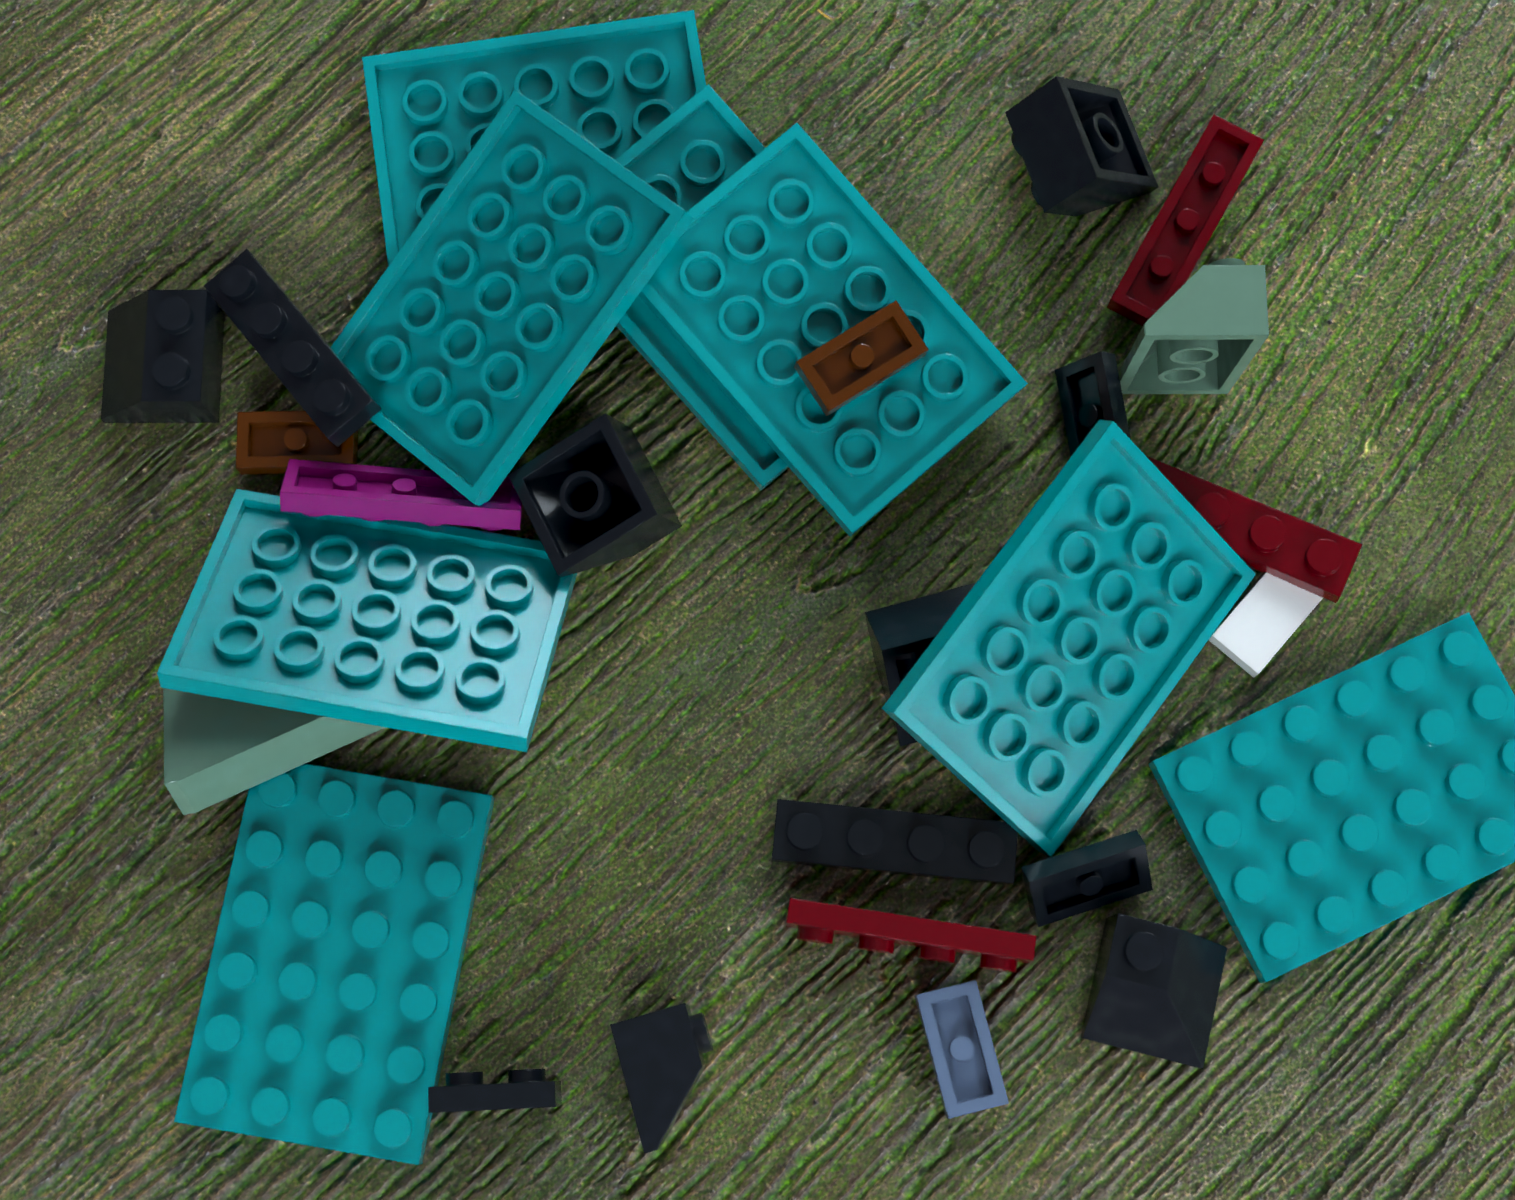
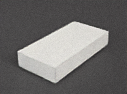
(1263, 622)

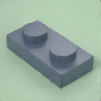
(961, 1049)

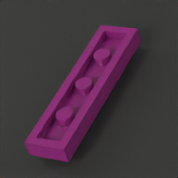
(392, 494)

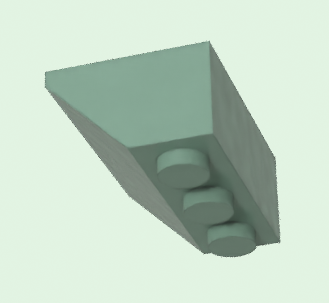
(1201, 333)

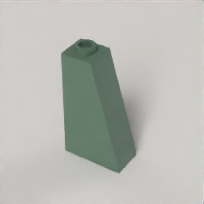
(231, 745)

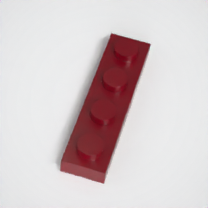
(1186, 220)
(1270, 538)
(936, 939)

